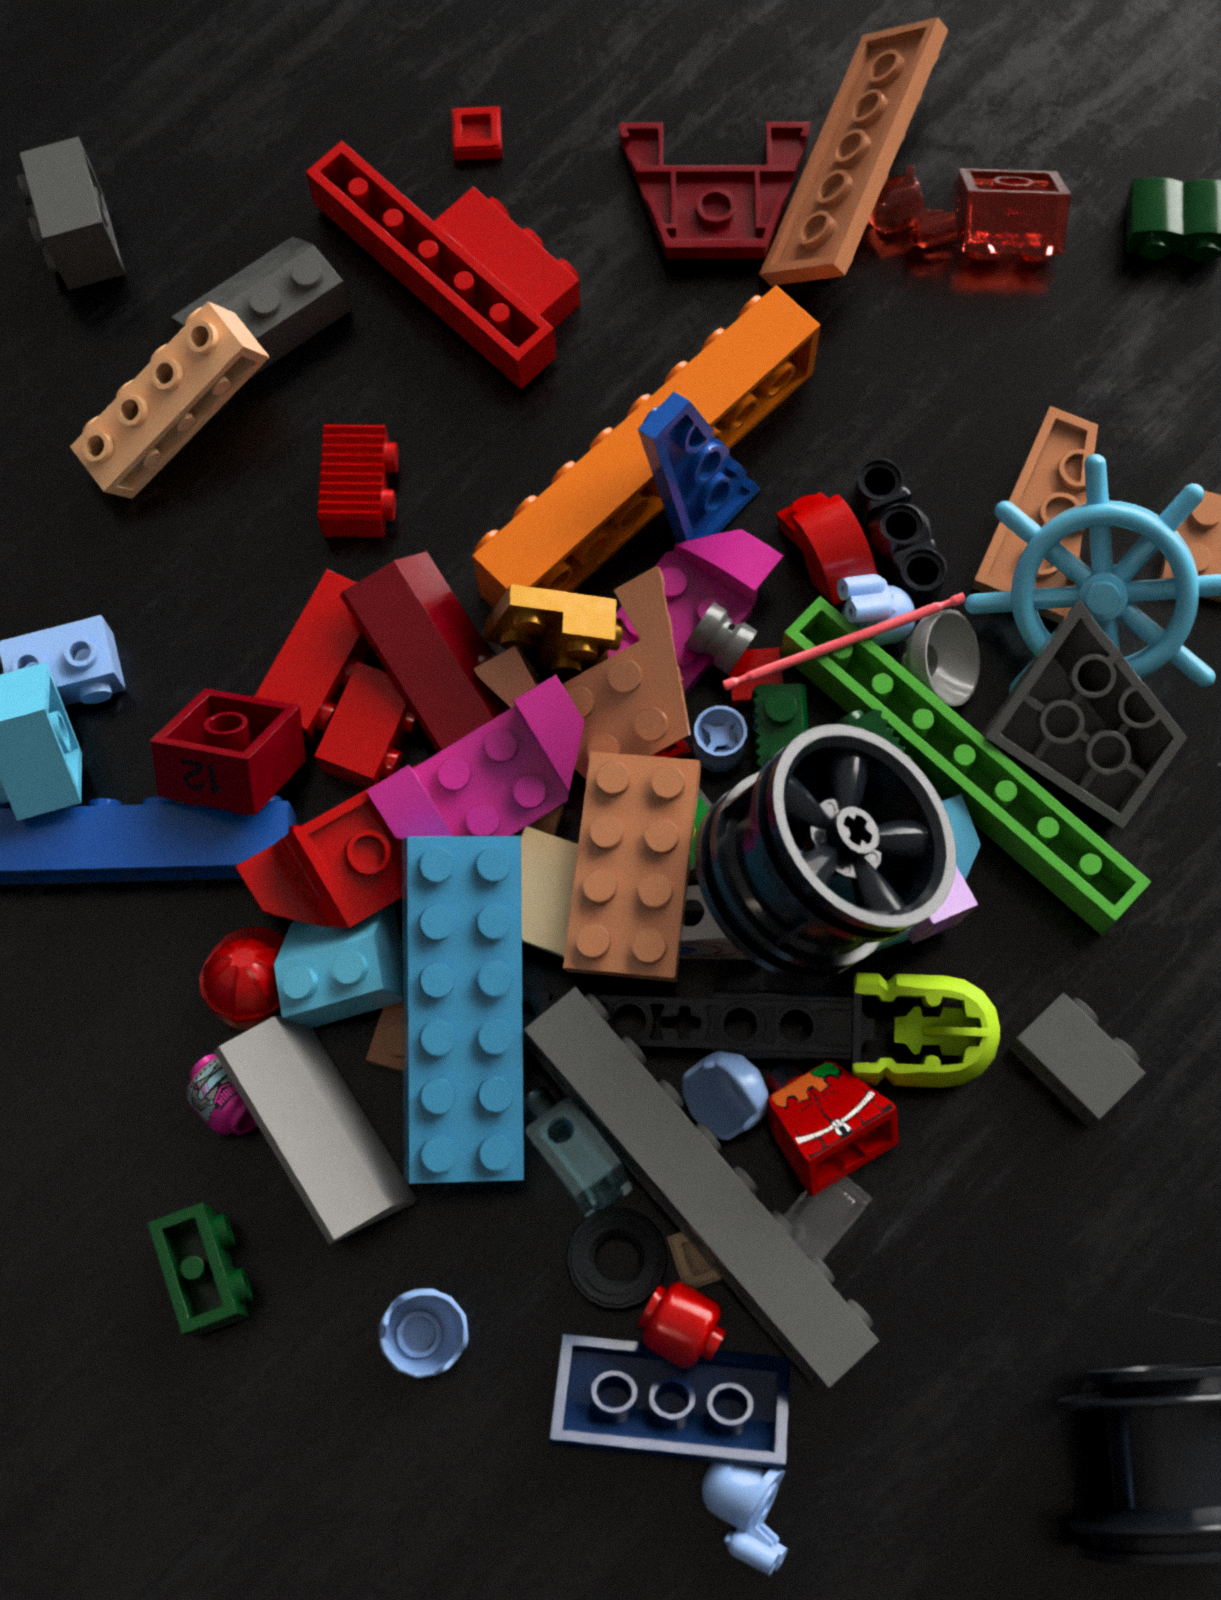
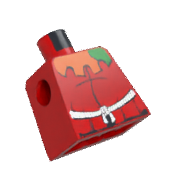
(828, 1122)

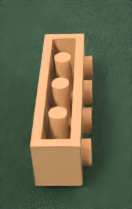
(169, 400)

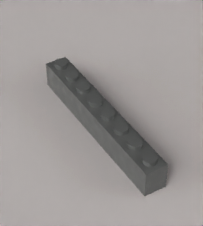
(699, 1189)

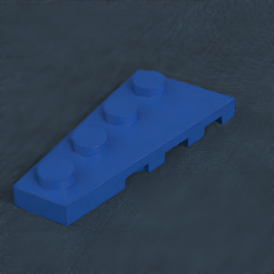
(693, 470)

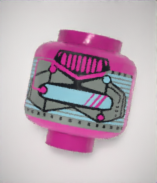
(216, 1098)

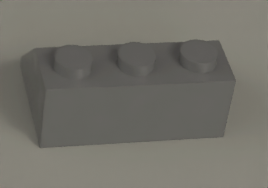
(280, 298)

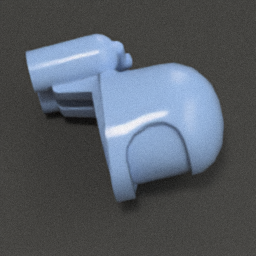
(873, 601)
(743, 1499)

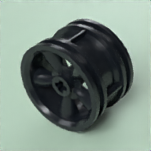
(866, 820)

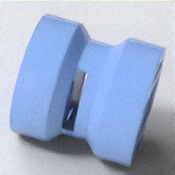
(724, 728)

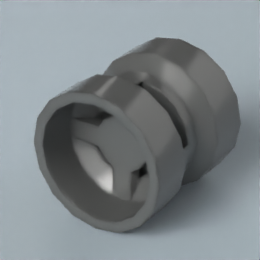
(720, 638)

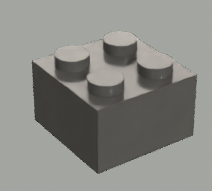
(69, 214)

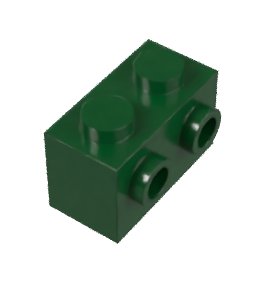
(199, 1269)

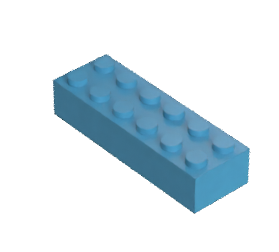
(462, 1009)

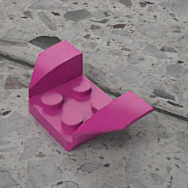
(701, 571)
(494, 776)

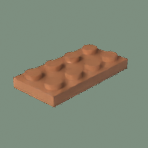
(632, 866)

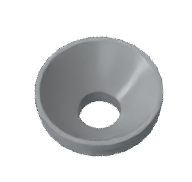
(944, 656)

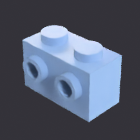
(79, 657)

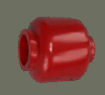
(682, 1324)

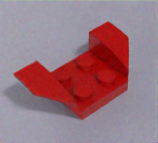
(329, 868)

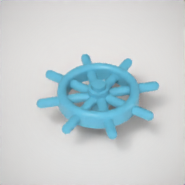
(1108, 587)

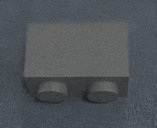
(1078, 1058)

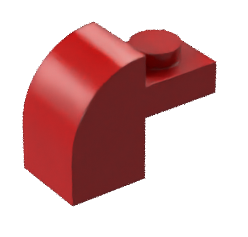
(829, 541)

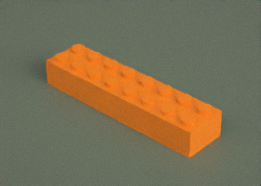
(611, 489)

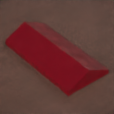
(426, 646)

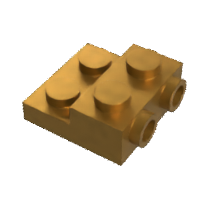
(564, 627)

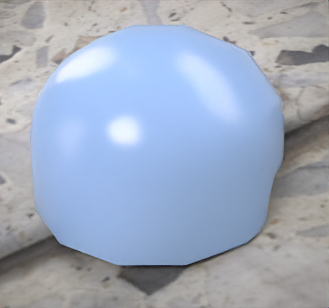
(725, 1094)
(423, 1332)

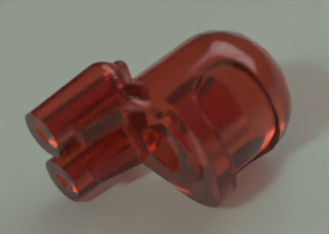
(902, 209)

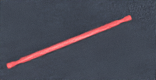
(844, 641)

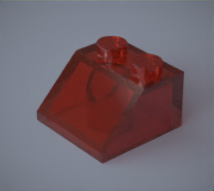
(1012, 213)

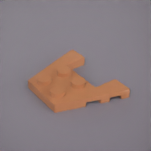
(630, 699)

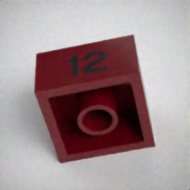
(228, 751)

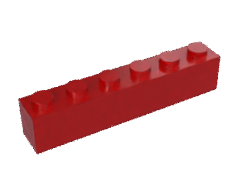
(432, 265)

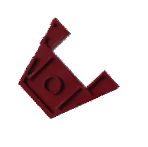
(714, 207)

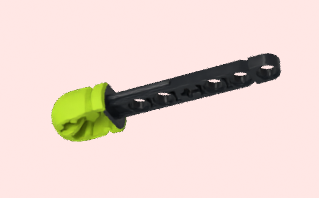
(838, 1026)

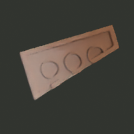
(1047, 486)

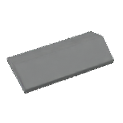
(315, 1126)

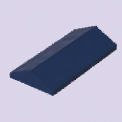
(639, 1403)

